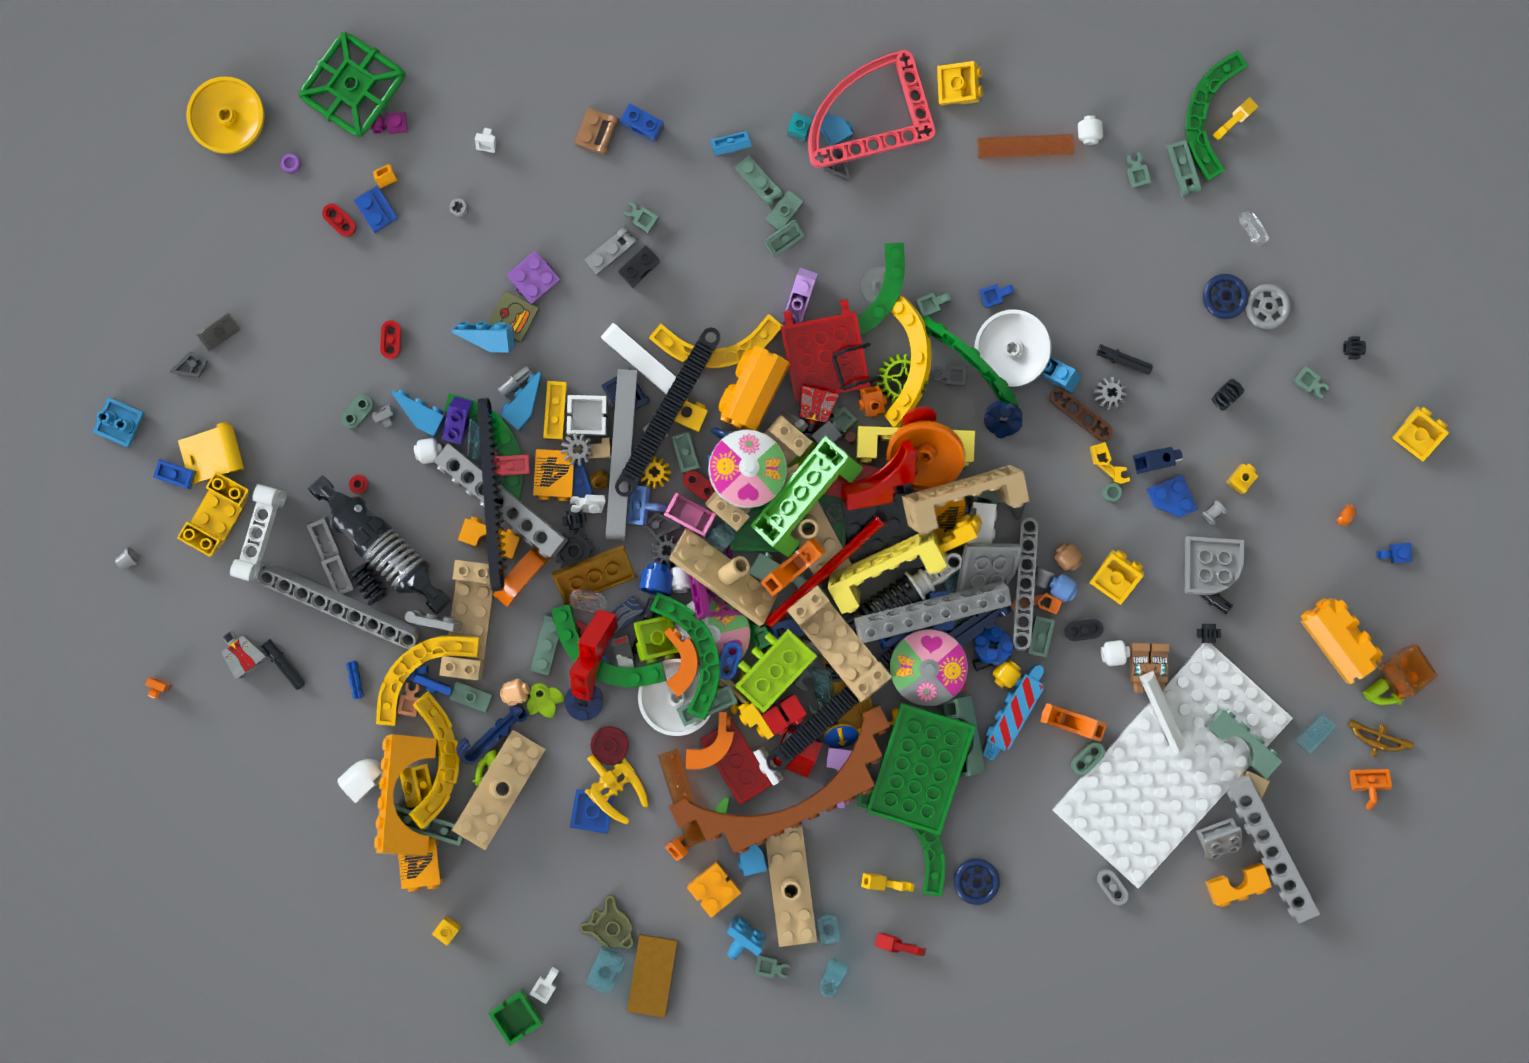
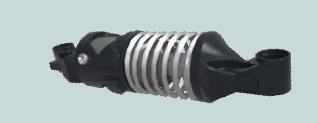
(377, 543)

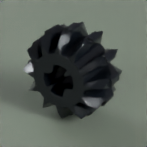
(1227, 394)

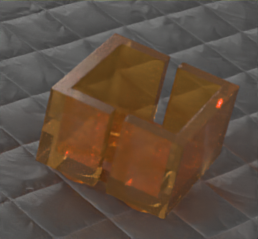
(1408, 671)

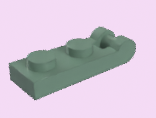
(1184, 167)
(758, 180)

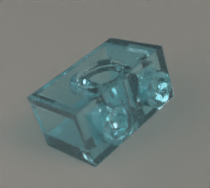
(608, 959)

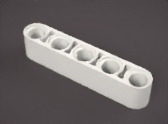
(638, 358)

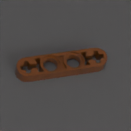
(1082, 411)

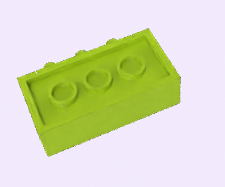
(774, 669)

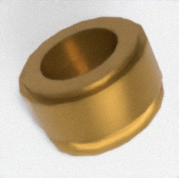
(599, 479)

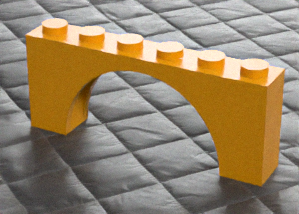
(393, 834)

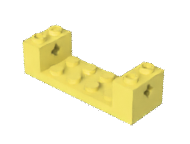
(867, 442)
(844, 582)

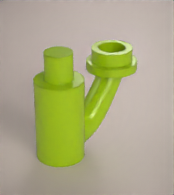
(1377, 689)
(487, 759)

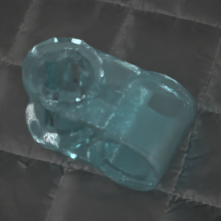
(833, 974)

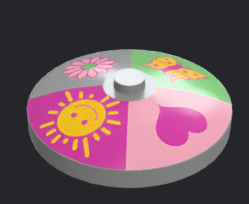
(928, 667)

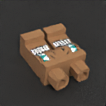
(1148, 658)

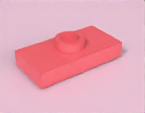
(513, 465)

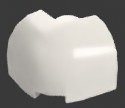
(361, 778)

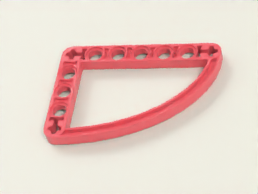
(880, 139)

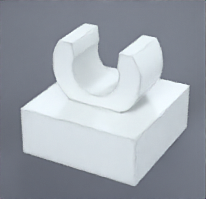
(485, 141)

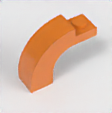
(793, 567)
(520, 576)
(689, 662)
(1073, 722)
(710, 755)

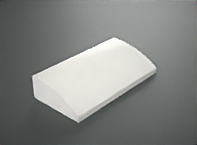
(1163, 711)

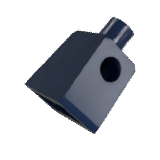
(1156, 459)

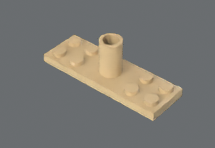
(821, 531)
(723, 576)
(488, 808)
(795, 909)

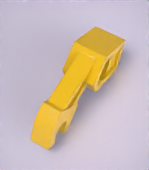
(1239, 114)
(1113, 472)
(880, 882)

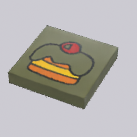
(516, 313)

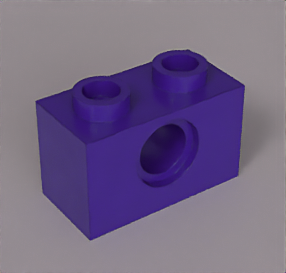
(457, 420)

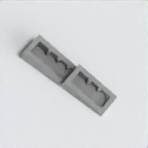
(330, 555)

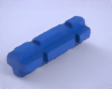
(354, 679)

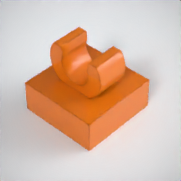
(157, 686)
(676, 849)

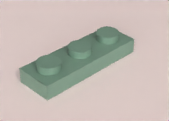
(545, 647)
(723, 699)

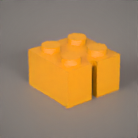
(714, 889)

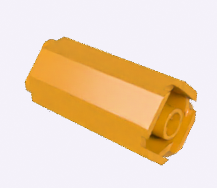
(758, 382)
(1341, 640)

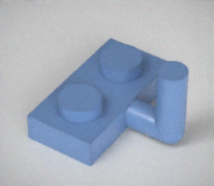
(639, 505)

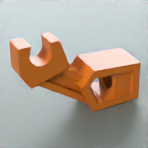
(1053, 608)

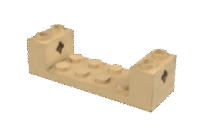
(791, 443)
(1007, 482)
(473, 608)
(839, 644)

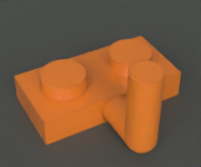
(1370, 780)

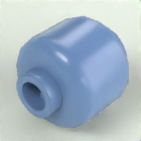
(1063, 588)

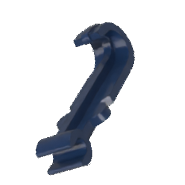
(975, 625)
(491, 737)

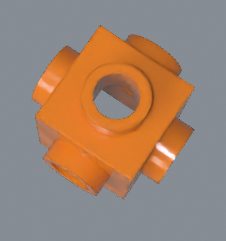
(872, 401)

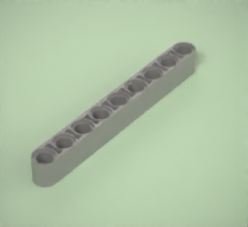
(621, 452)
(348, 604)

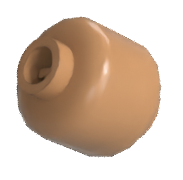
(1068, 556)

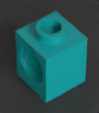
(799, 127)

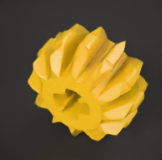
(659, 467)

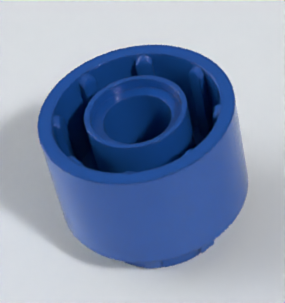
(656, 579)

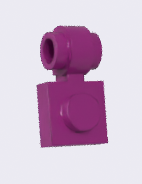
(394, 123)

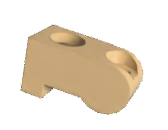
(599, 451)

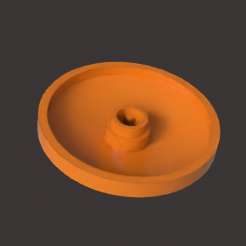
(938, 449)

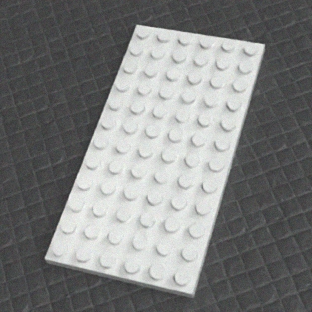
(1148, 796)

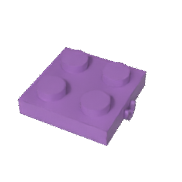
(533, 277)

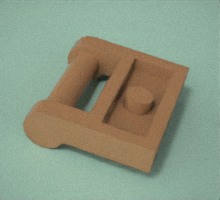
(591, 128)

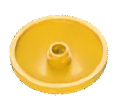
(225, 115)

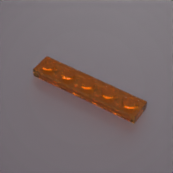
(1025, 146)
(679, 789)

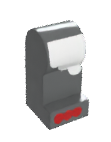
(623, 651)

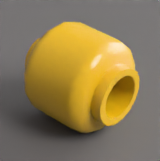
(1007, 674)

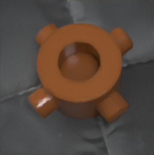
(850, 437)

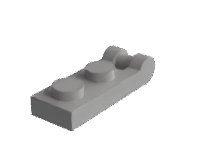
(610, 251)
(433, 620)

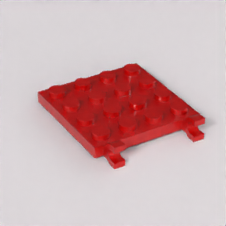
(811, 347)

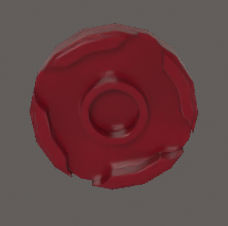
(609, 745)

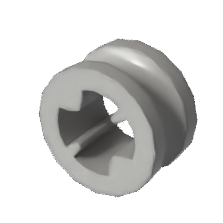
(464, 209)

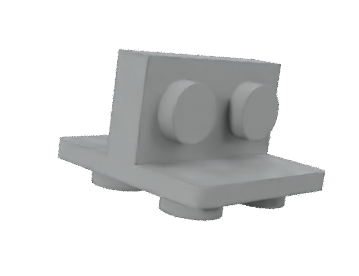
(1220, 839)

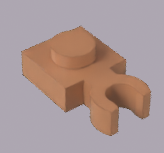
(406, 701)

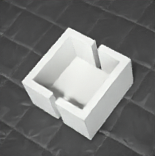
(587, 415)

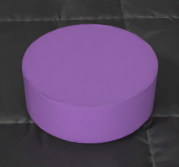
(290, 163)

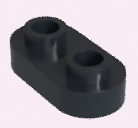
(1083, 630)

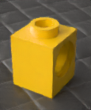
(446, 930)

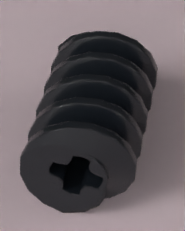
(368, 583)

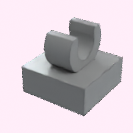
(383, 414)

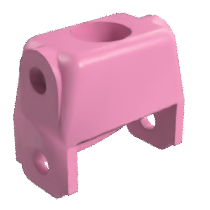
(690, 514)

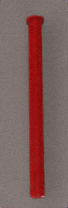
(826, 570)

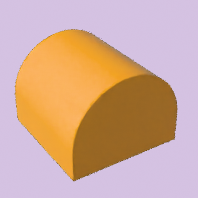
(385, 176)

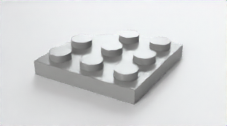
(987, 564)
(1212, 564)

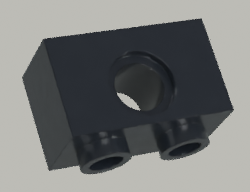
(639, 266)

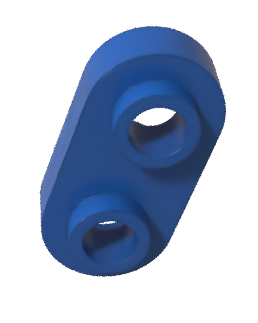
(731, 661)

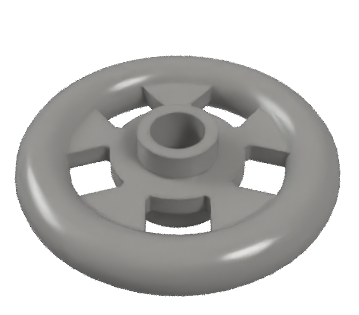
(1269, 322)

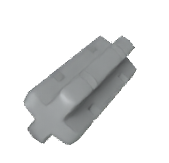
(794, 420)

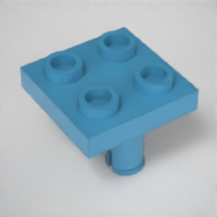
(118, 422)
(744, 938)

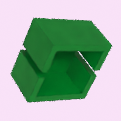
(515, 1015)

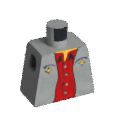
(242, 654)

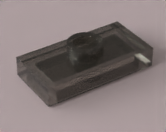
(218, 332)

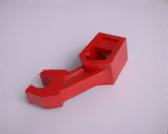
(894, 944)

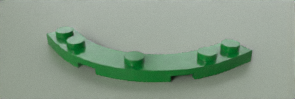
(1197, 112)
(889, 290)
(972, 356)
(506, 442)
(706, 649)
(607, 673)
(933, 855)

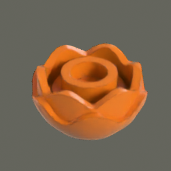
(1346, 515)

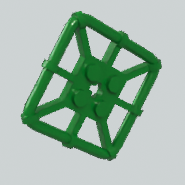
(355, 95)

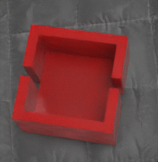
(776, 720)

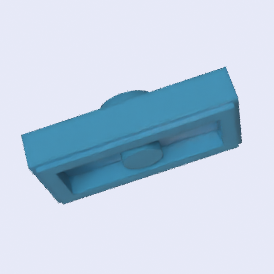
(731, 143)

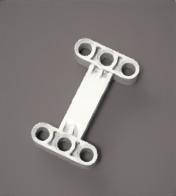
(266, 499)

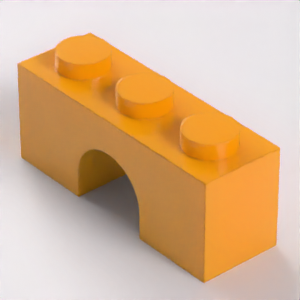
(474, 531)
(1254, 881)

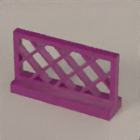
(701, 598)

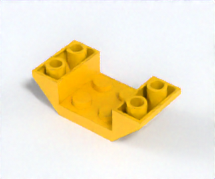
(215, 515)

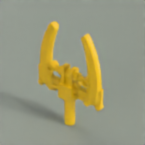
(609, 780)

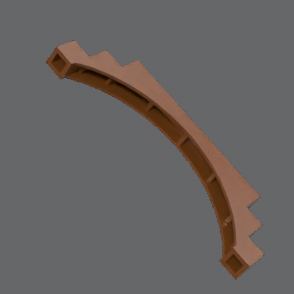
(751, 829)

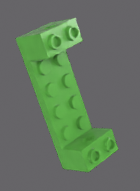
(802, 493)

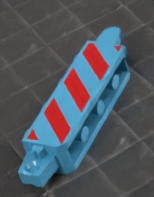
(1014, 713)

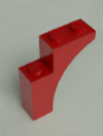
(880, 486)
(591, 649)

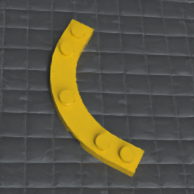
(721, 357)
(920, 361)
(411, 659)
(447, 756)

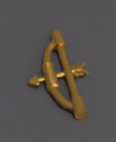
(1381, 734)

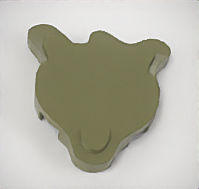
(610, 926)

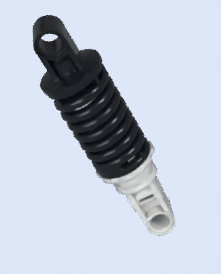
(905, 592)

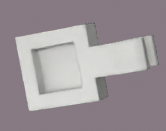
(589, 504)
(544, 987)

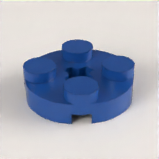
(996, 636)

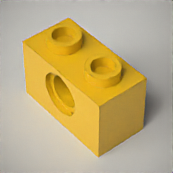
(697, 418)
(415, 784)

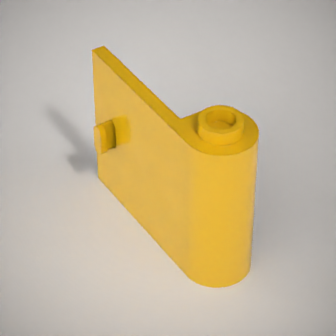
(212, 452)

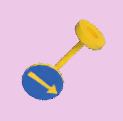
(845, 734)

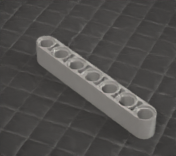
(1021, 593)

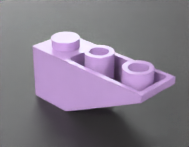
(800, 294)

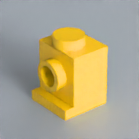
(1236, 480)

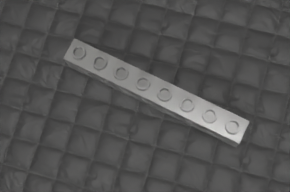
(555, 540)
(932, 611)
(1307, 907)

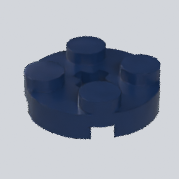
(1003, 428)
(582, 712)

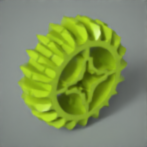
(893, 378)

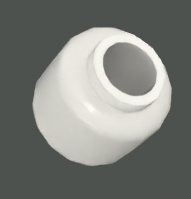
(1090, 130)
(427, 450)
(680, 580)
(1115, 653)

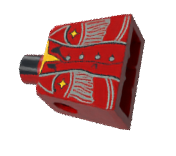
(816, 406)

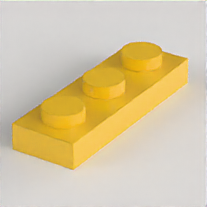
(555, 410)

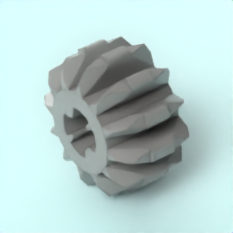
(1106, 386)
(577, 442)

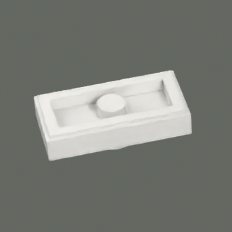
(761, 755)

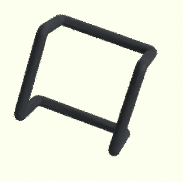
(839, 373)

